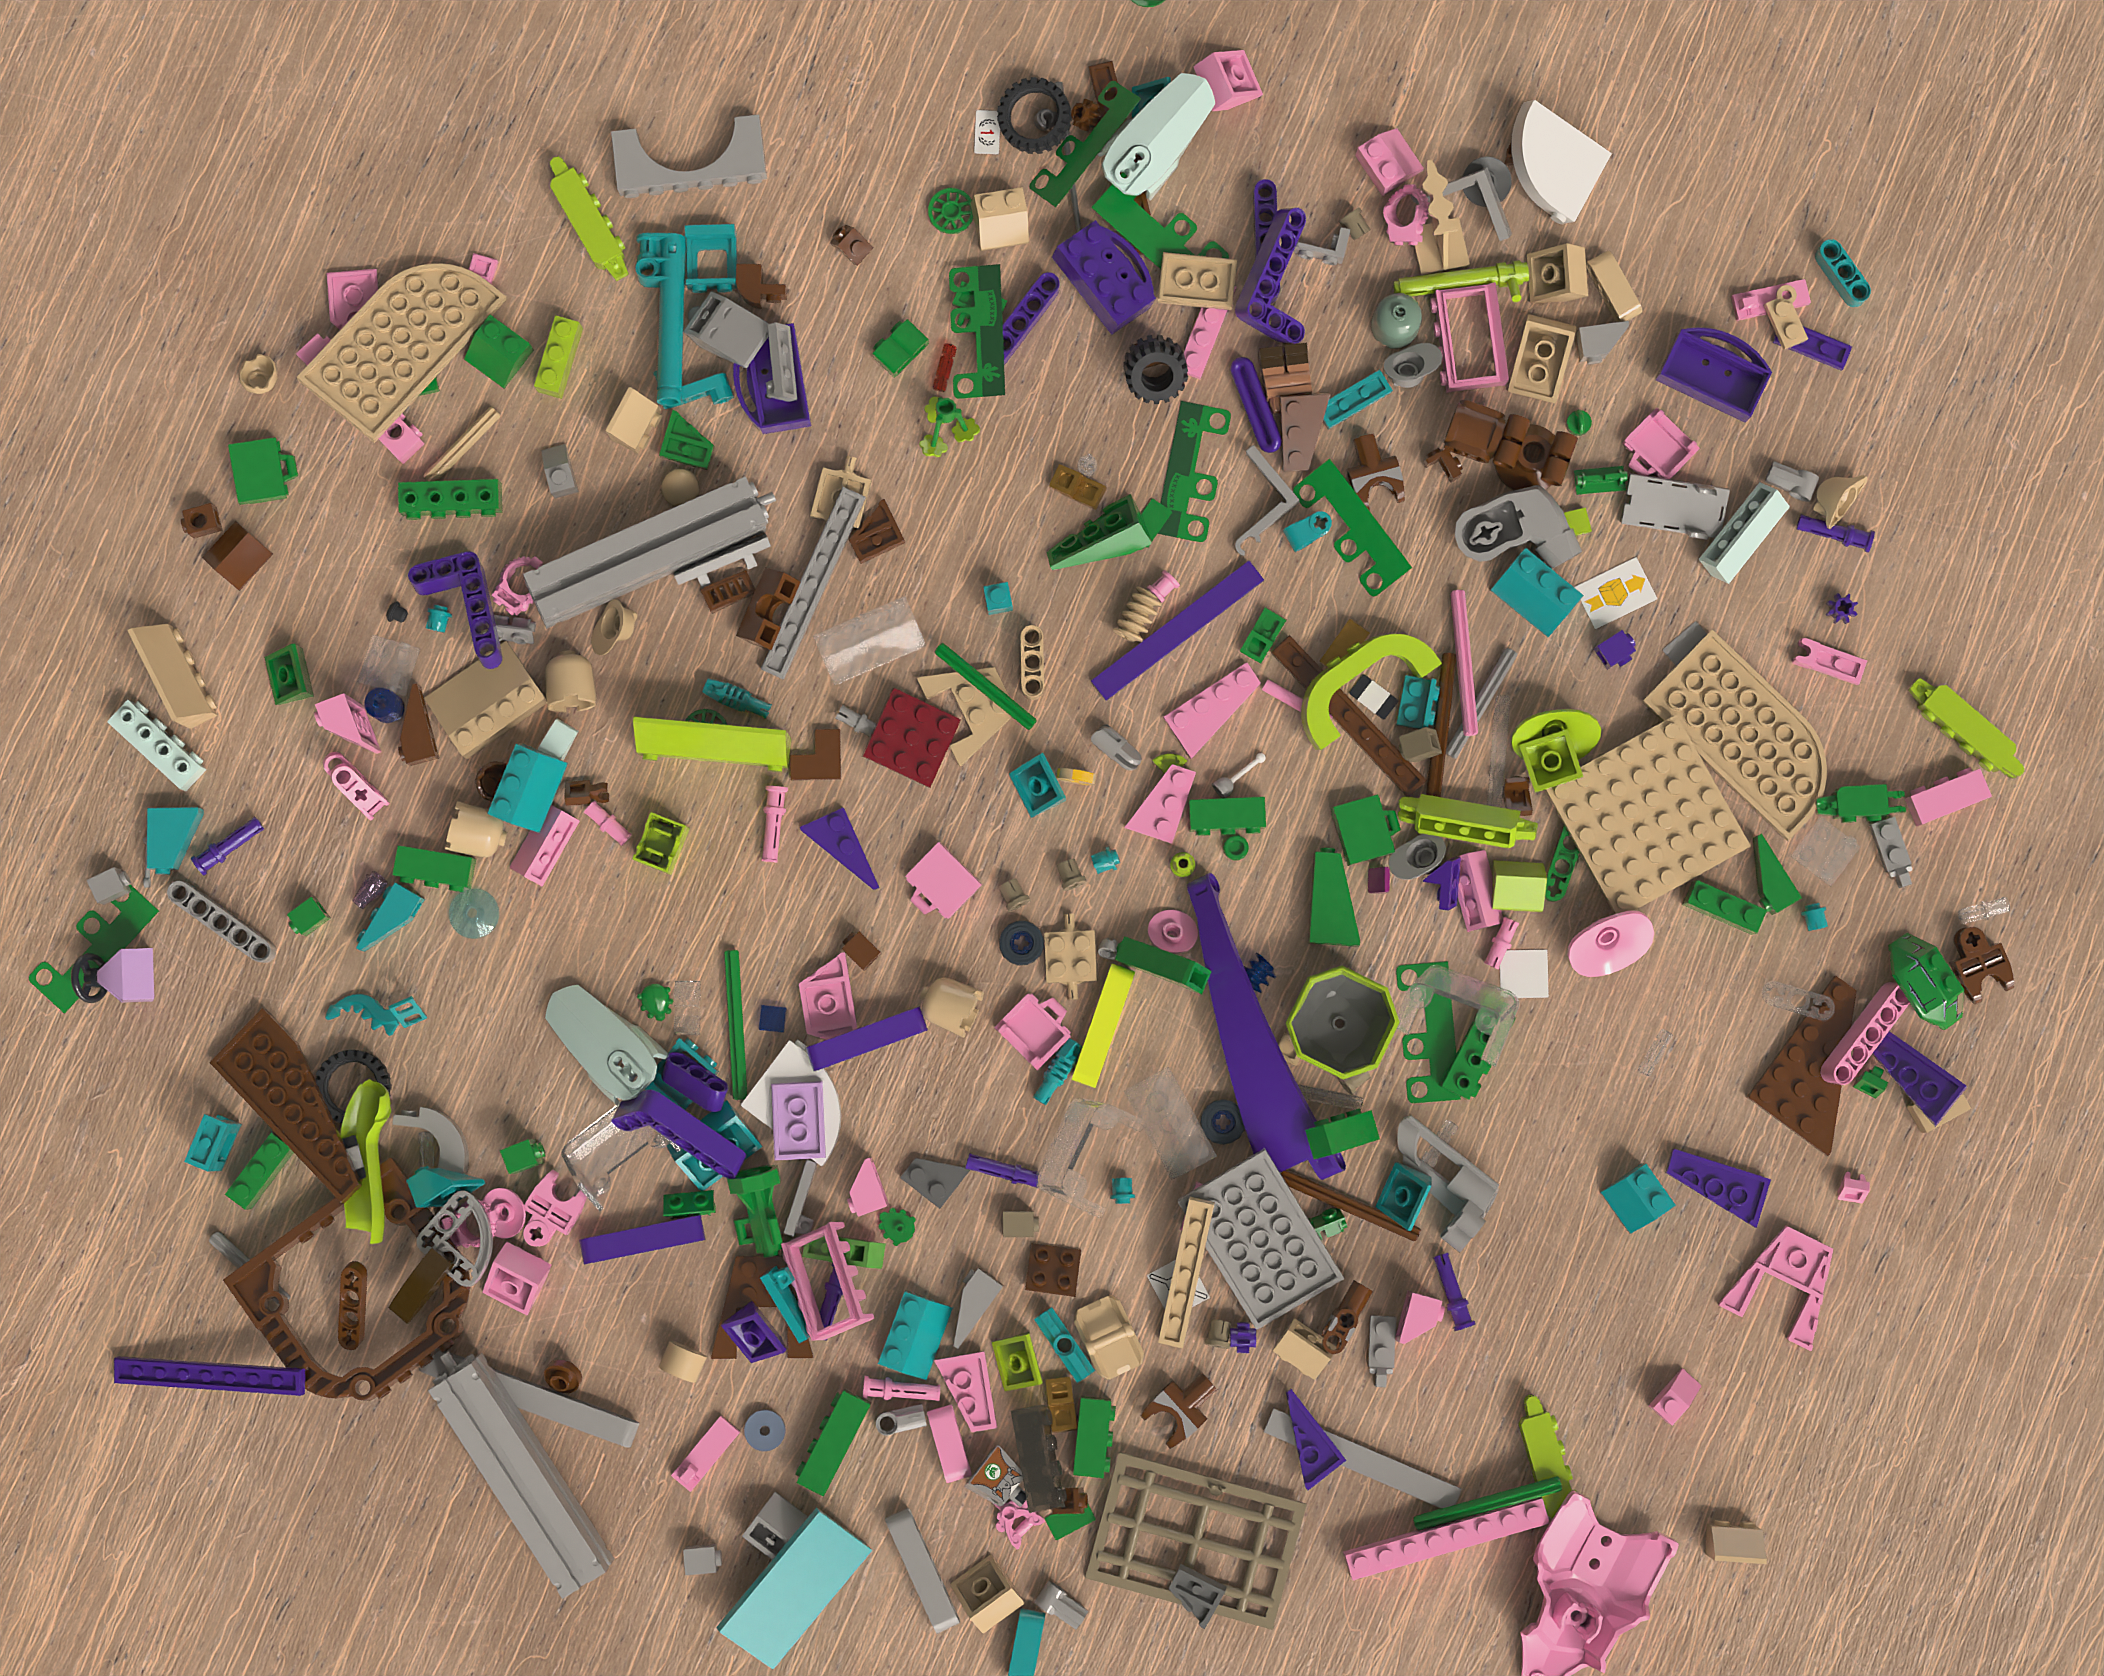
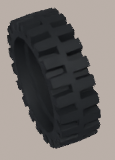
(1024, 88)
(341, 1058)

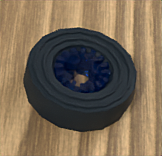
(1029, 953)
(1214, 1132)

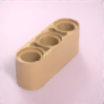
(1613, 287)
(1032, 650)

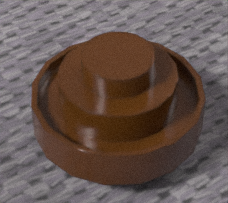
(563, 1376)

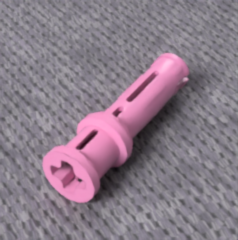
(774, 810)
(889, 1389)

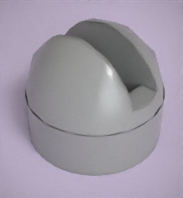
(1107, 949)

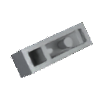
(976, 1298)

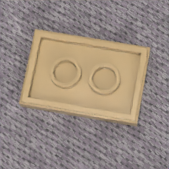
(1197, 281)

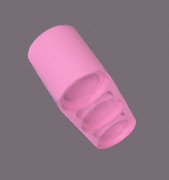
(949, 1443)

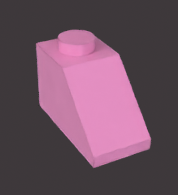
(1675, 1397)

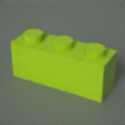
(558, 357)

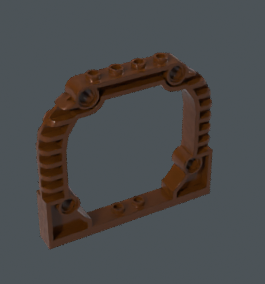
(258, 1283)

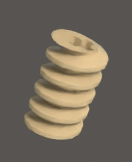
(1137, 615)

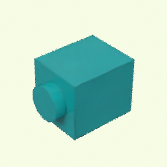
(998, 598)

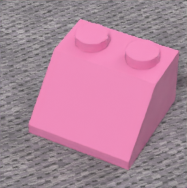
(1229, 78)
(1388, 160)
(867, 1191)
(516, 1278)
(1418, 1316)

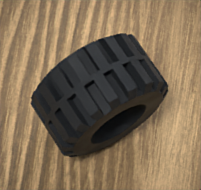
(1155, 351)

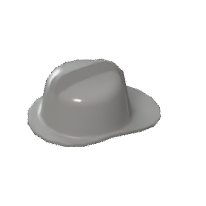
(1412, 364)
(1417, 857)

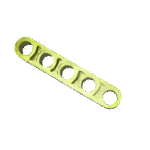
(1103, 1025)

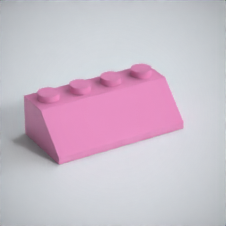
(347, 720)

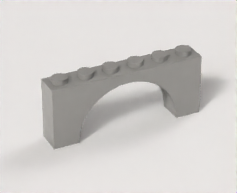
(739, 163)

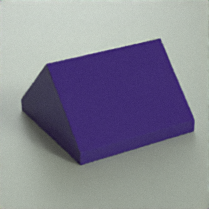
(754, 1334)

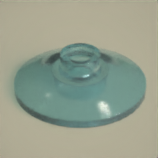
(483, 922)

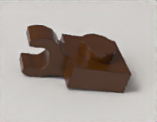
(582, 792)

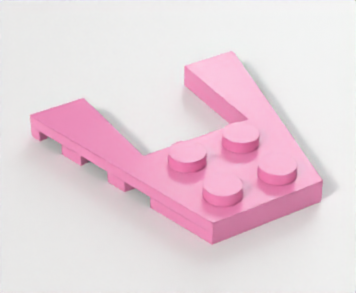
(1797, 1261)

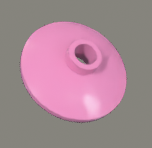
(1176, 924)
(499, 1200)

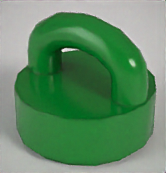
(1578, 423)

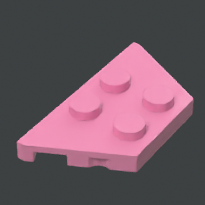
(828, 1000)

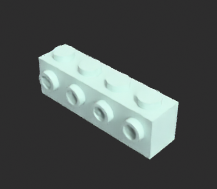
(1744, 532)
(157, 745)

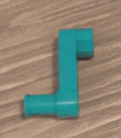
(715, 386)

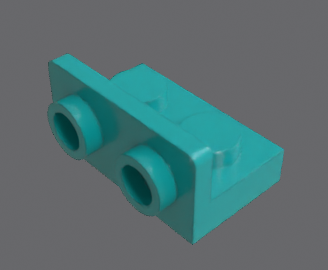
(1417, 702)

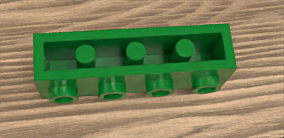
(450, 498)
(1467, 1065)
(833, 1442)

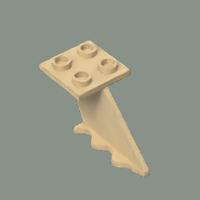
(1443, 239)

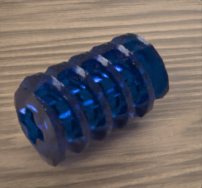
(374, 705)
(1259, 971)

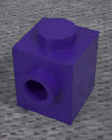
(1616, 650)

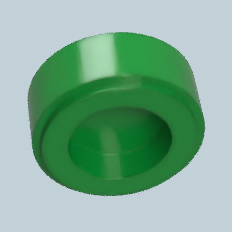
(1236, 847)

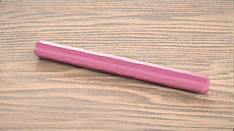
(1464, 663)

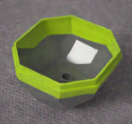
(1366, 1015)

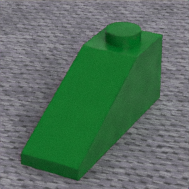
(1772, 880)

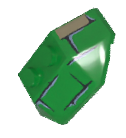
(1926, 980)

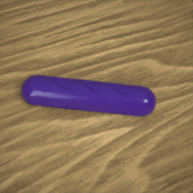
(1256, 404)

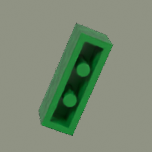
(1227, 815)
(434, 868)
(1724, 907)
(1342, 1133)
(259, 1172)
(1093, 1437)

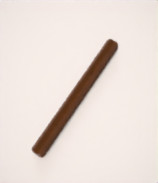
(1441, 723)
(1347, 1204)

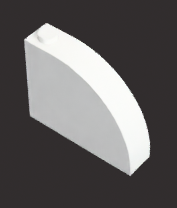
(1555, 161)
(794, 1066)

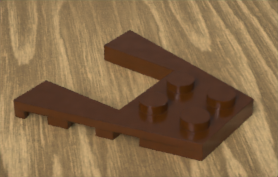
(748, 1287)

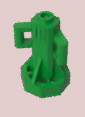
(755, 1190)

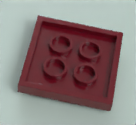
(911, 737)

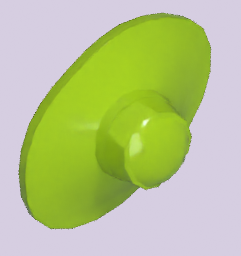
(1582, 728)

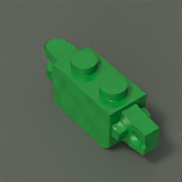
(1859, 802)

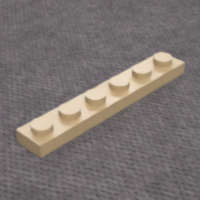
(1186, 1272)

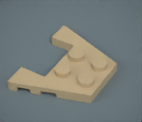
(980, 712)

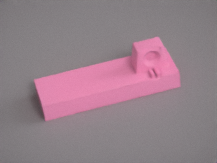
(1751, 303)
(705, 1453)

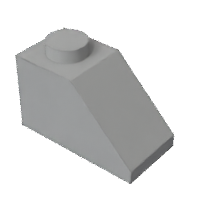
(1598, 340)
(559, 471)

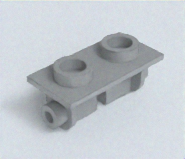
(519, 632)

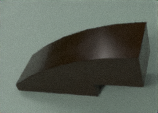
(421, 1284)

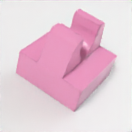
(1853, 1190)

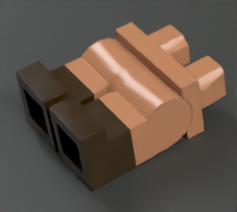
(1281, 383)

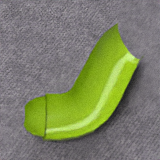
(364, 1119)

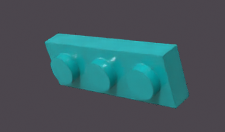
(1356, 399)

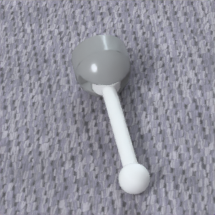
(1224, 785)

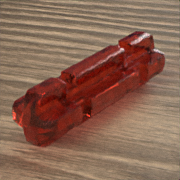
(944, 367)

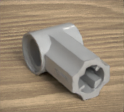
(1798, 483)
(904, 1419)
(1055, 1601)

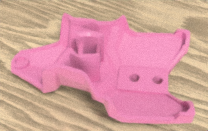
(1586, 1603)

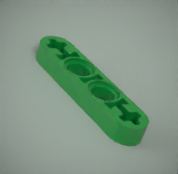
(1570, 857)

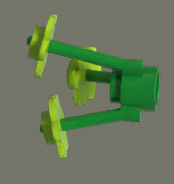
(944, 411)

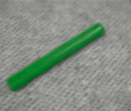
(985, 686)

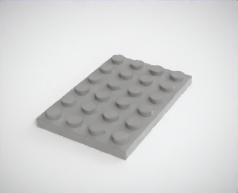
(1264, 1240)

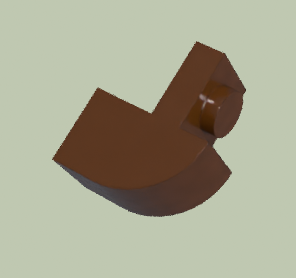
(751, 287)

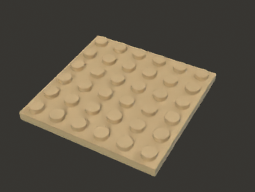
(1648, 817)

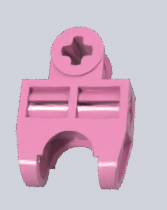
(355, 786)
(545, 1195)

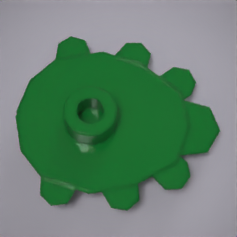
(655, 1001)
(897, 1226)

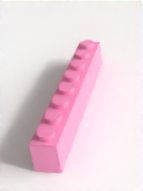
(1444, 1538)

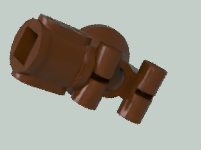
(1484, 435)

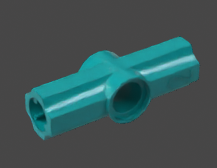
(1054, 1330)

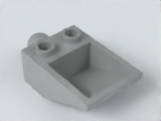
(726, 329)

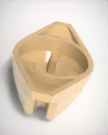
(1837, 496)

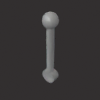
(147, 881)

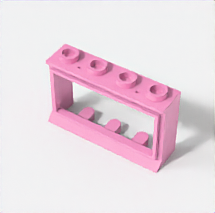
(1442, 330)
(844, 1272)

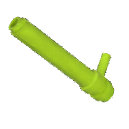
(1503, 274)

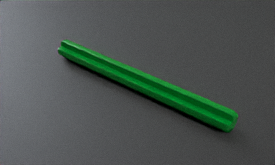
(735, 1024)
(1487, 1503)

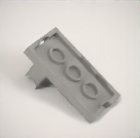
(1690, 508)

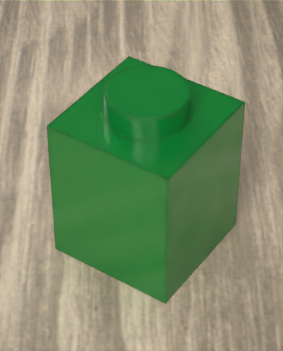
(307, 917)

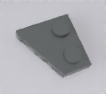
(934, 1179)
(1197, 1593)

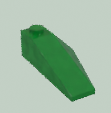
(1111, 535)

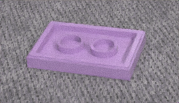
(798, 1120)

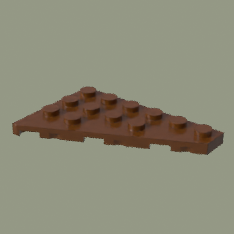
(1793, 1082)

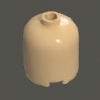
(569, 682)
(474, 831)
(951, 1005)

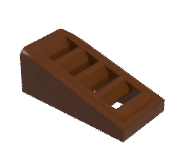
(725, 583)

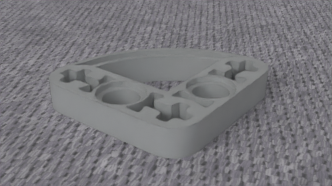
(486, 1237)

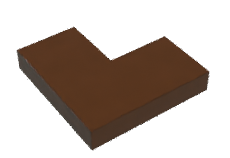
(824, 763)

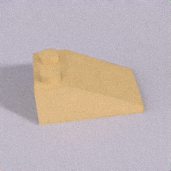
(1542, 358)

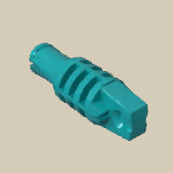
(735, 697)
(1058, 1070)

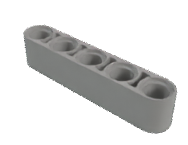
(210, 917)
(922, 1570)

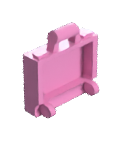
(1659, 446)
(942, 882)
(1034, 1030)

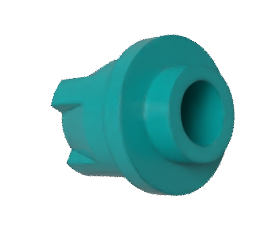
(438, 618)
(1105, 860)
(1815, 917)
(1122, 1190)

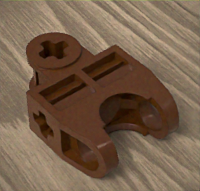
(1976, 954)

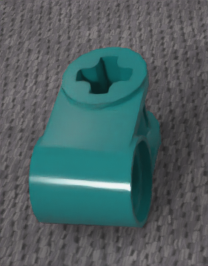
(1304, 532)

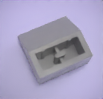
(774, 1525)

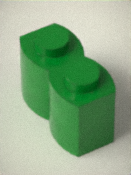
(900, 348)

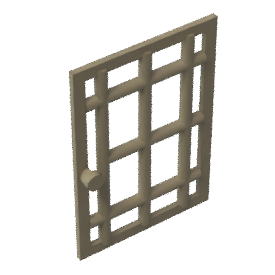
(1196, 1540)

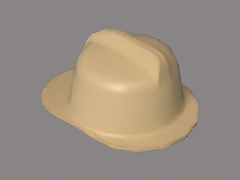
(613, 626)

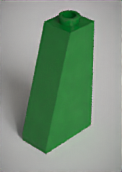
(1331, 907)
(1163, 964)

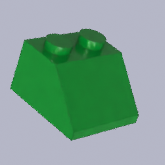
(497, 351)

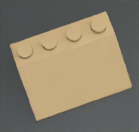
(174, 674)
(485, 702)

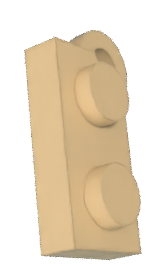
(1785, 319)

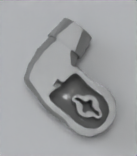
(1514, 520)

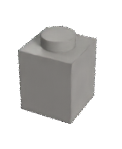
(109, 885)
(702, 1559)

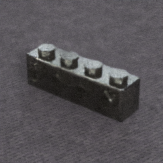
(1038, 1458)

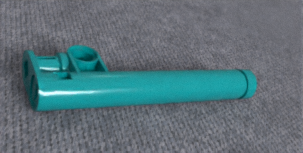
(667, 261)

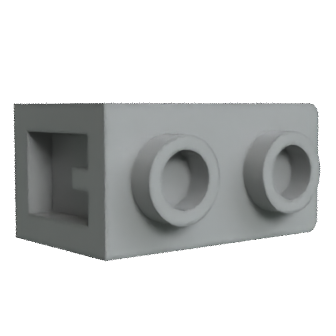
(1328, 256)

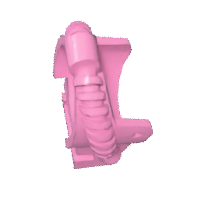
(1410, 233)
(503, 595)
(462, 1235)

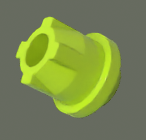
(1177, 870)

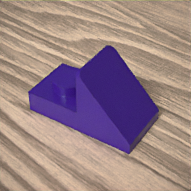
(1448, 877)

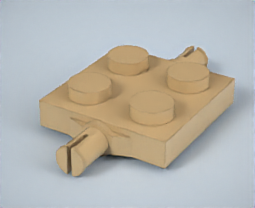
(831, 485)
(1070, 956)

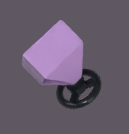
(125, 976)

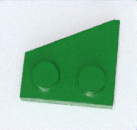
(686, 444)

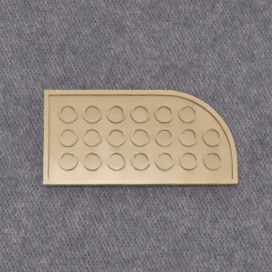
(399, 343)
(1745, 733)

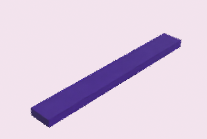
(1177, 630)
(209, 1376)

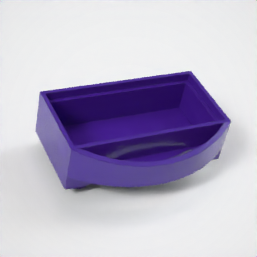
(1107, 283)
(1732, 394)
(773, 414)

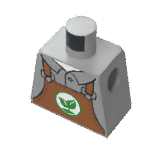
(998, 1479)

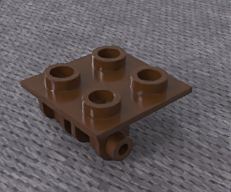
(1053, 1269)

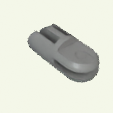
(1116, 747)

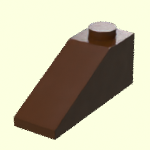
(417, 734)

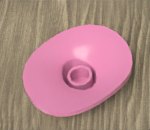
(1611, 944)

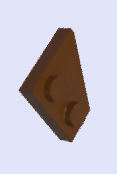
(877, 534)

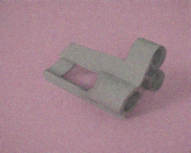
(1466, 1196)

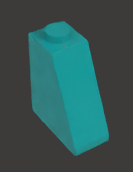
(170, 836)

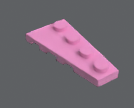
(1206, 712)

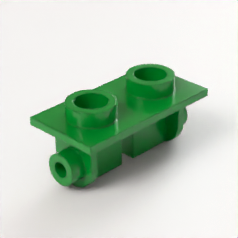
(1600, 480)
(688, 1203)
(1330, 1221)

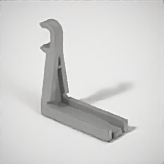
(1490, 196)
(1276, 513)

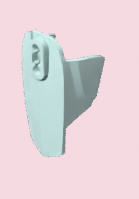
(1157, 135)
(603, 1039)

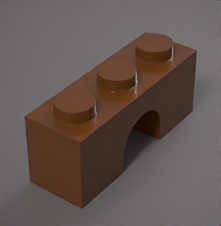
(772, 590)

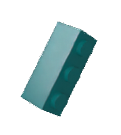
(1537, 592)
(527, 787)
(729, 1125)
(915, 1335)

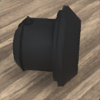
(396, 613)

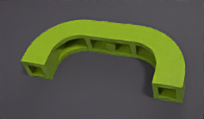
(1315, 703)

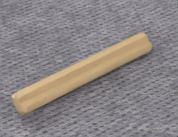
(462, 445)

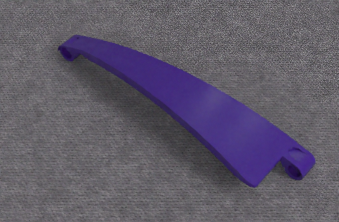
(1261, 1079)

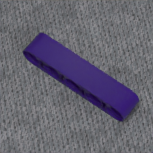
(1260, 206)
(1028, 316)
(866, 1039)
(642, 1239)

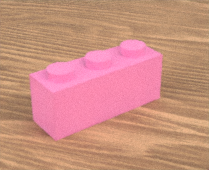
(1947, 796)

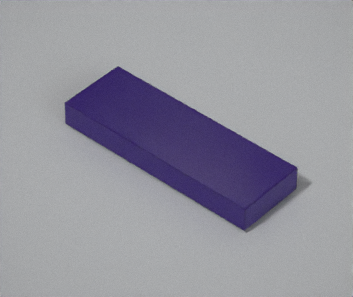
(1822, 349)

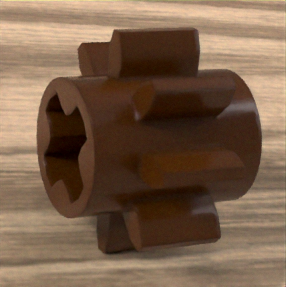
(1086, 115)

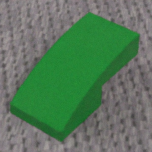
(1263, 635)

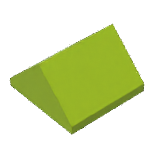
(1551, 761)
(1518, 886)
(1017, 1362)

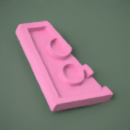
(1164, 805)
(970, 1387)

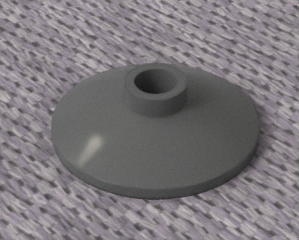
(1500, 176)

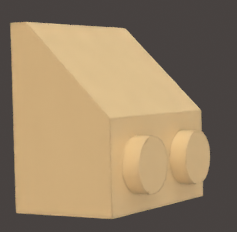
(1000, 218)
(1557, 274)
(634, 421)
(1735, 1543)
(986, 1594)

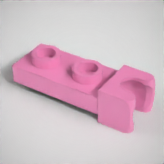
(1830, 661)

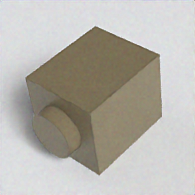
(1419, 745)
(1020, 1223)

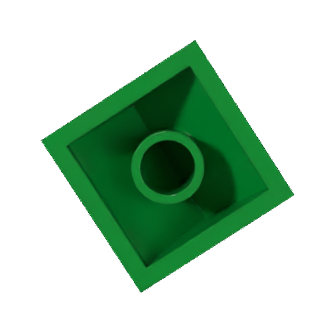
(289, 675)

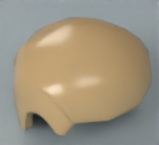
(258, 374)
(680, 487)

